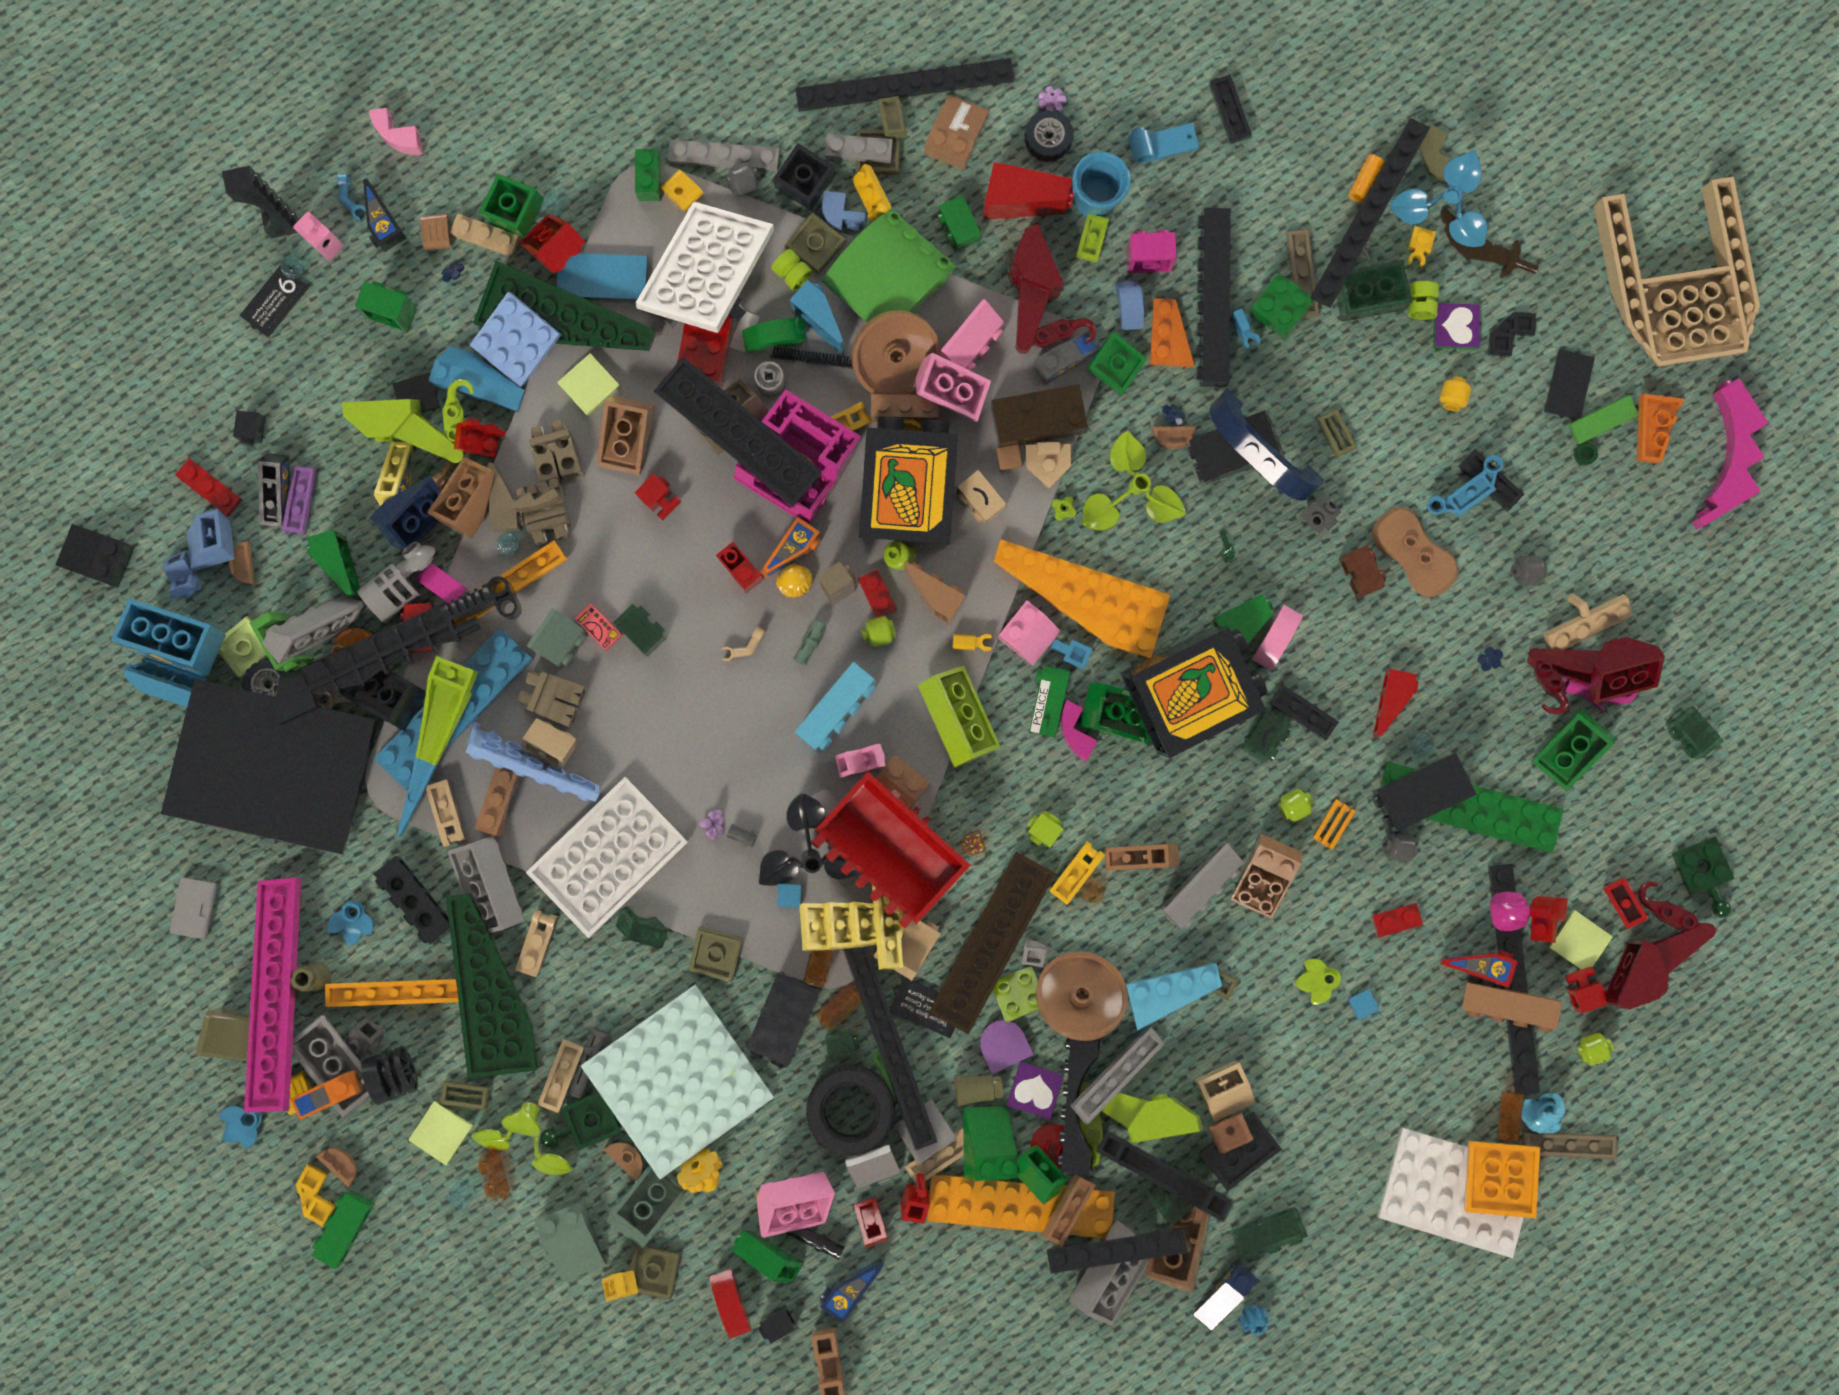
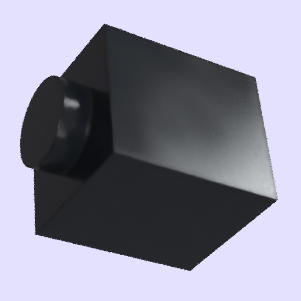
(249, 427)
(777, 1324)

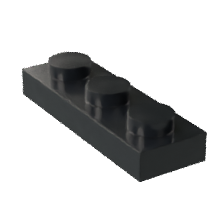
(1230, 109)
(1506, 492)
(1303, 712)

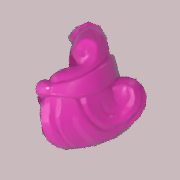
(1509, 911)

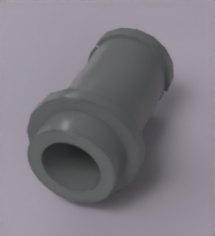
(742, 835)

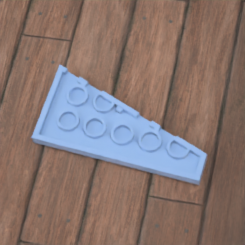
(509, 755)

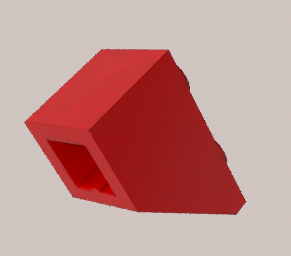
(739, 567)

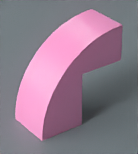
(402, 139)
(1277, 637)

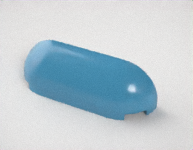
(162, 681)

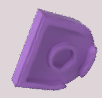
(1004, 1045)

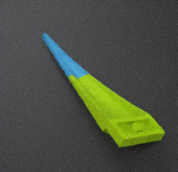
(444, 704)

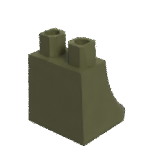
(224, 1035)

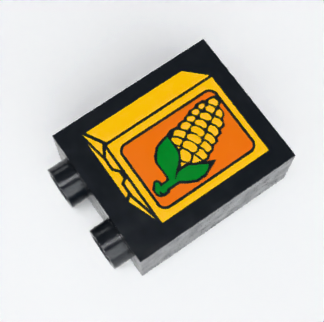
(908, 482)
(1195, 690)

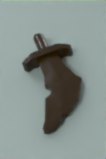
(1489, 252)

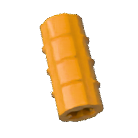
(1366, 178)

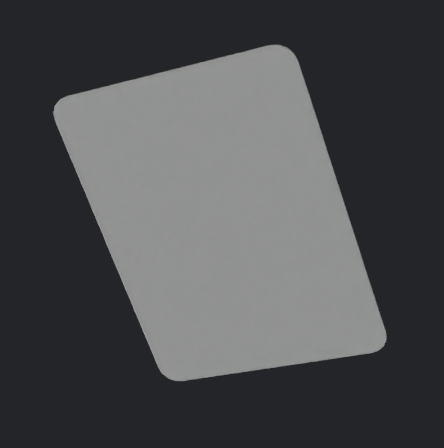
(683, 719)

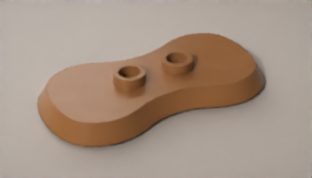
(1403, 538)

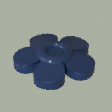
(452, 272)
(1173, 414)
(1490, 659)

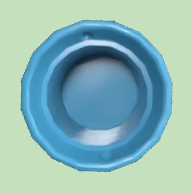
(1100, 183)

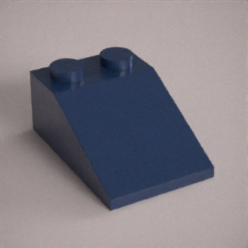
(405, 515)

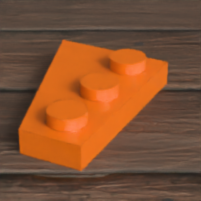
(1168, 336)
(1655, 421)

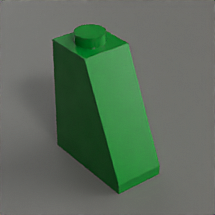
(1246, 617)
(766, 1257)

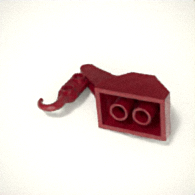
(1039, 283)
(1615, 671)
(1646, 966)

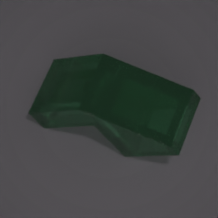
(644, 931)

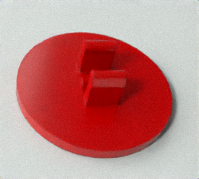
(1048, 1140)

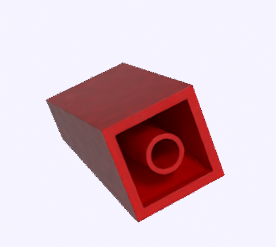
(1025, 193)

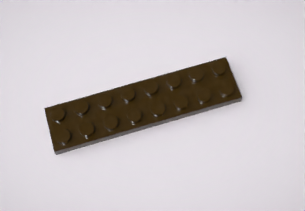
(992, 943)

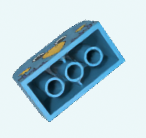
(168, 637)

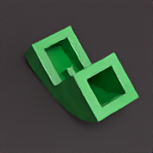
(774, 332)

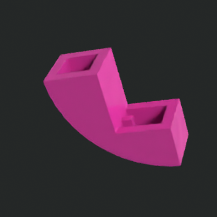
(440, 583)
(1078, 742)

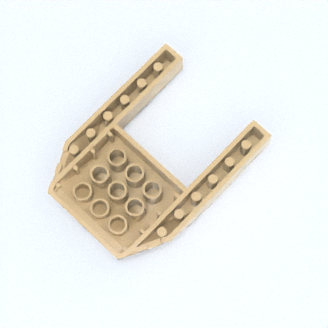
(1688, 312)

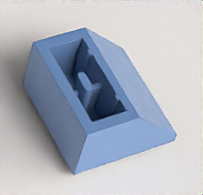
(209, 540)

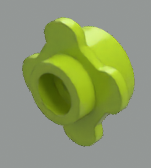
(1062, 514)

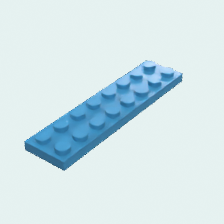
(497, 666)

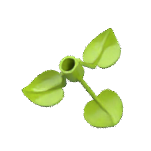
(1162, 504)
(523, 1122)

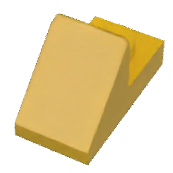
(619, 1285)

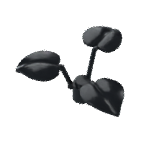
(776, 865)

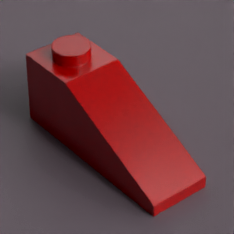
(1395, 694)

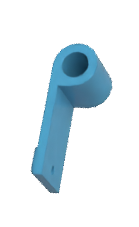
(1162, 144)

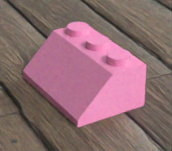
(974, 336)
(952, 386)
(794, 1204)

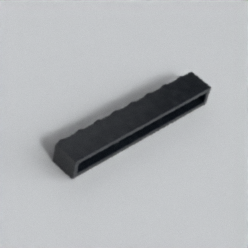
(1215, 297)

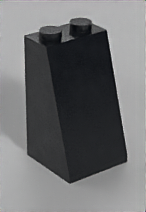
(1219, 459)
(1423, 792)
(783, 1019)

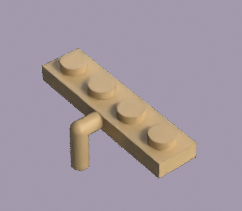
(1588, 622)

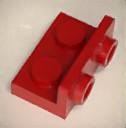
(477, 438)

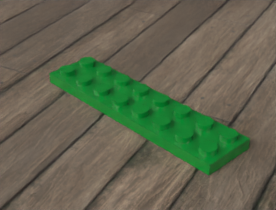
(1496, 815)

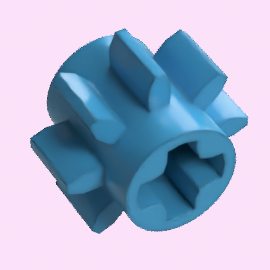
(1254, 1319)

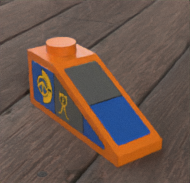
(795, 545)
(327, 1094)

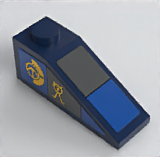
(846, 1293)
(1226, 1294)

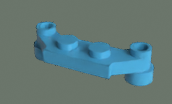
(1470, 492)

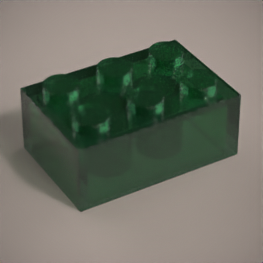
(1374, 291)

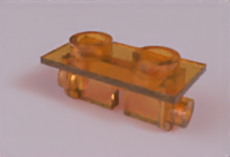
(816, 968)
(839, 1008)
(1510, 1116)
(494, 1185)

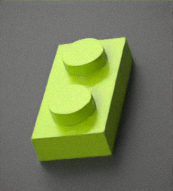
(1092, 238)

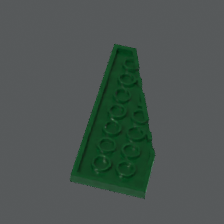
(574, 317)
(492, 1015)

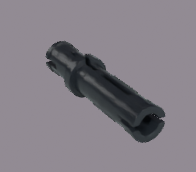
(818, 1242)

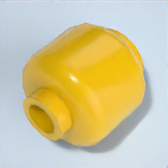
(1455, 394)

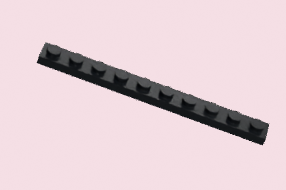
(905, 84)
(1370, 213)
(1520, 1038)
(890, 1047)

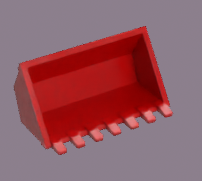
(890, 849)

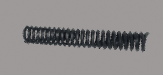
(813, 360)

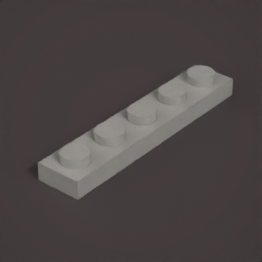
(723, 155)
(1117, 1075)

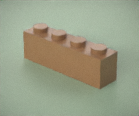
(1511, 1005)

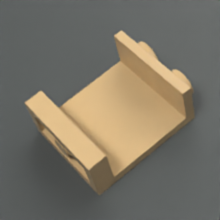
(916, 945)

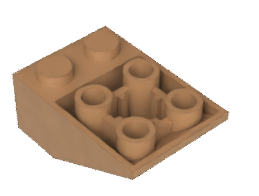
(938, 597)
(1267, 875)

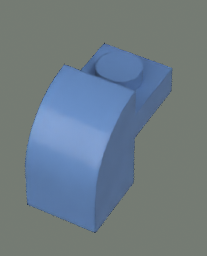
(835, 215)
(1130, 305)
(182, 579)

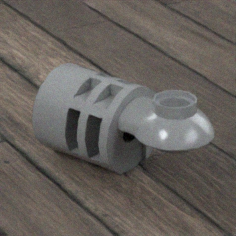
(396, 580)

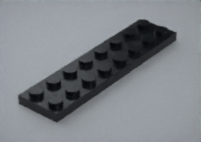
(738, 432)

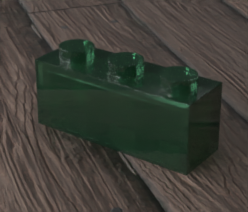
(1269, 1234)

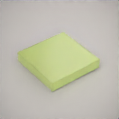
(588, 384)
(242, 648)
(1580, 941)
(440, 1132)

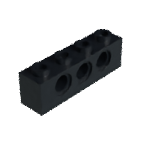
(386, 879)

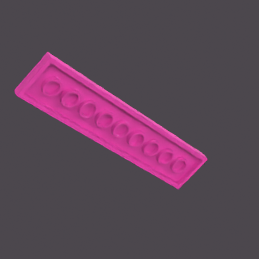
(272, 996)

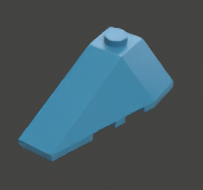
(487, 382)

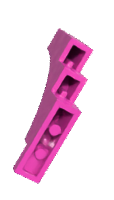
(1735, 483)

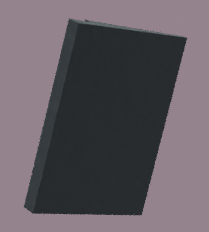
(268, 778)

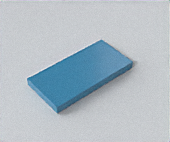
(604, 276)

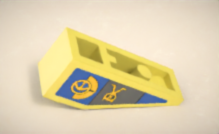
(395, 472)

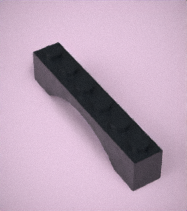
(248, 187)
(1077, 1153)
(1166, 1176)
(1119, 1250)

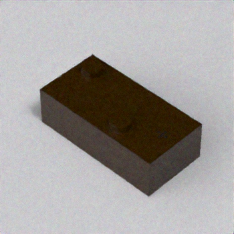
(1039, 416)

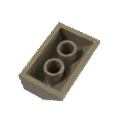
(745, 397)

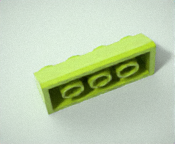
(958, 715)

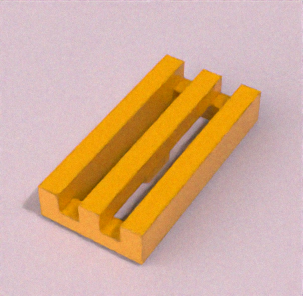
(1331, 845)

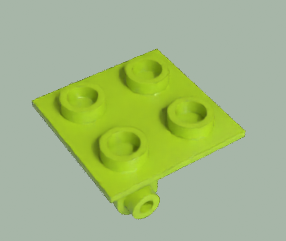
(1017, 993)

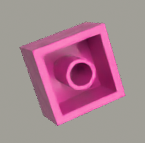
(1151, 252)

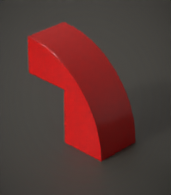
(729, 1303)

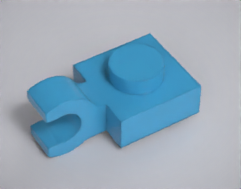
(1242, 325)
(1075, 653)

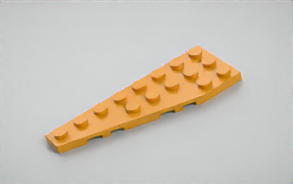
(1105, 605)

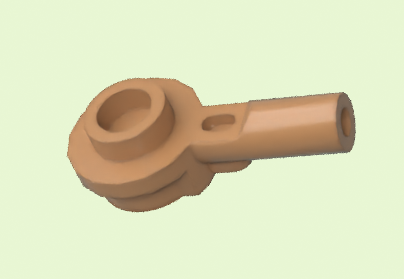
(441, 478)

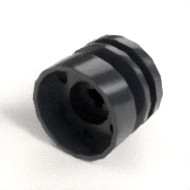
(389, 1075)

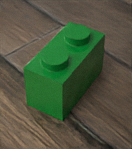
(647, 175)
(959, 223)
(1040, 1174)

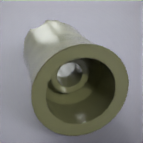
(318, 976)
(977, 1089)

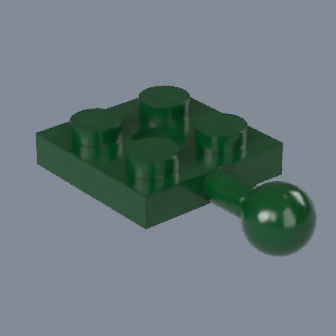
(1716, 874)
(576, 1119)

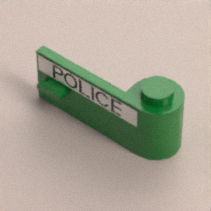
(1049, 700)

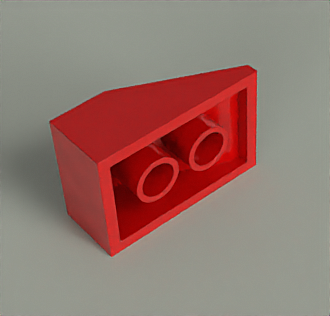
(552, 242)

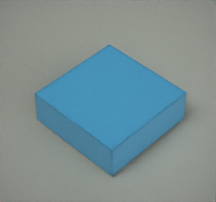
(789, 895)
(1363, 1004)

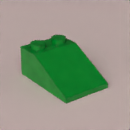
(334, 557)
(1112, 713)
(1574, 749)
(988, 1144)

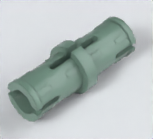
(810, 642)

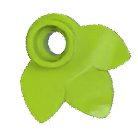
(1315, 982)

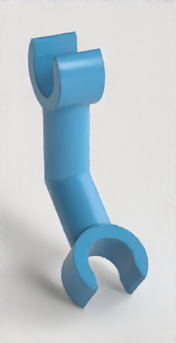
(344, 184)

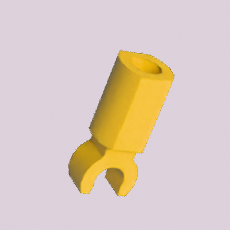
(970, 642)

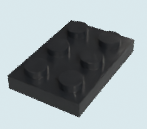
(1240, 1162)

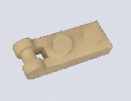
(445, 812)
(536, 944)

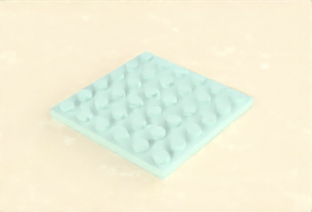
(670, 1081)

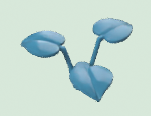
(1462, 175)

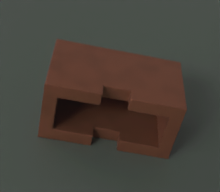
(1363, 570)

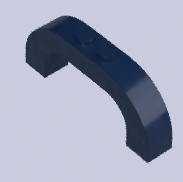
(1258, 452)

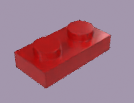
(877, 593)
(1397, 920)

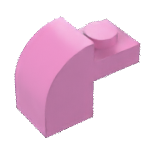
(860, 761)

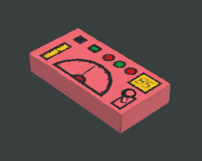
(598, 627)

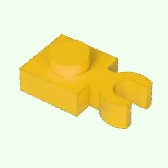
(1421, 243)

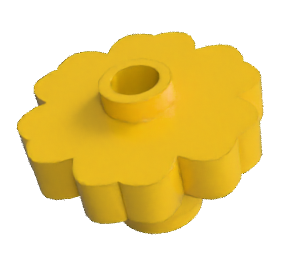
(700, 1172)

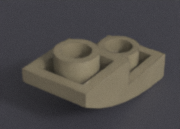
(528, 503)

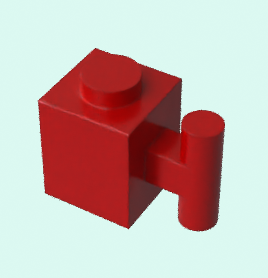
(655, 494)
(1587, 994)
(915, 1201)

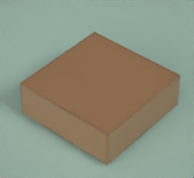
(1009, 457)

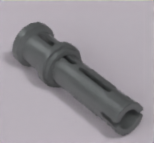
(593, 1047)

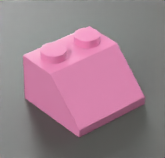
(1029, 633)

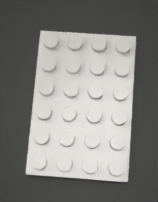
(705, 267)
(607, 857)
(1429, 1194)

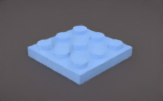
(515, 339)

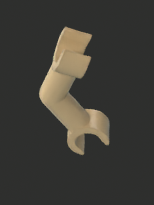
(757, 636)

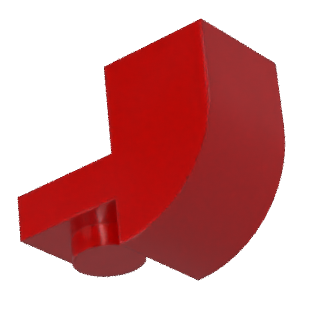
(1545, 914)

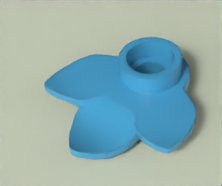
(349, 925)
(239, 1127)

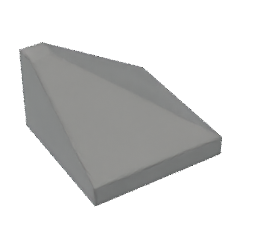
(1033, 953)

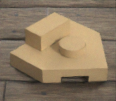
(1048, 461)

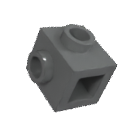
(1321, 514)
(364, 1038)

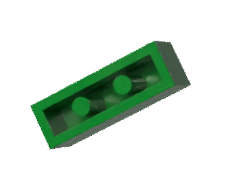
(342, 1229)

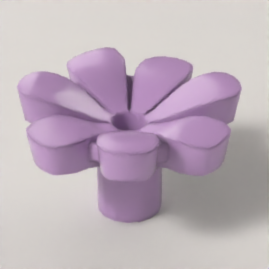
(1052, 99)
(713, 824)

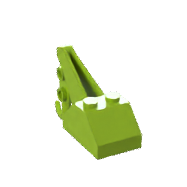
(403, 421)
(1143, 1118)

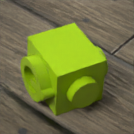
(1044, 829)

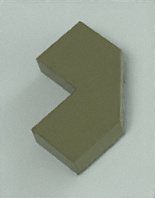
(1430, 151)

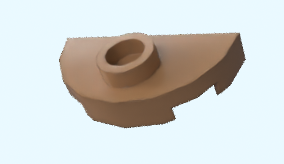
(1174, 436)
(242, 565)
(627, 1157)
(339, 1163)

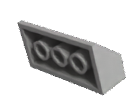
(311, 627)
(485, 876)
(1201, 886)
(326, 1057)
(1108, 1287)

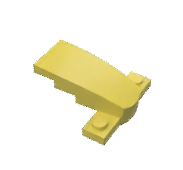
(852, 926)

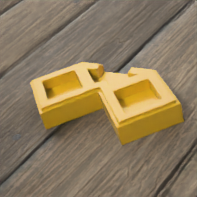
(313, 1205)

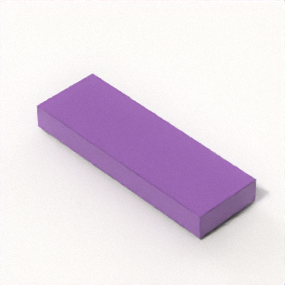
(299, 500)

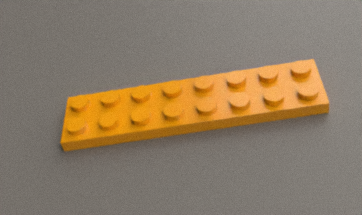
(1011, 1206)

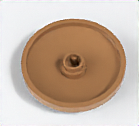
(891, 351)
(1081, 996)

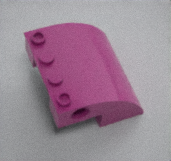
(817, 437)

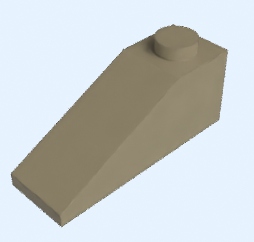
(502, 516)

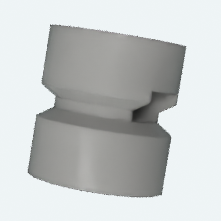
(769, 379)

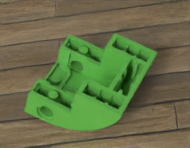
(888, 269)

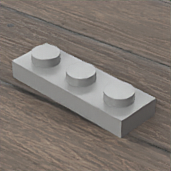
(858, 148)

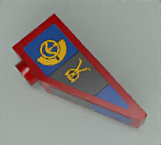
(1488, 966)

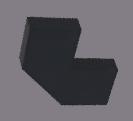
(1502, 336)

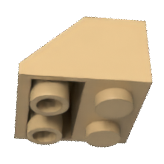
(1225, 1090)

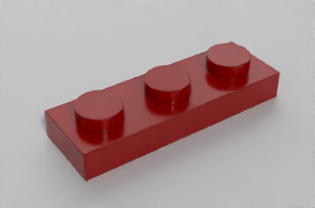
(208, 487)

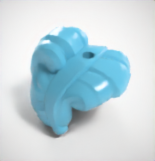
(1544, 1114)

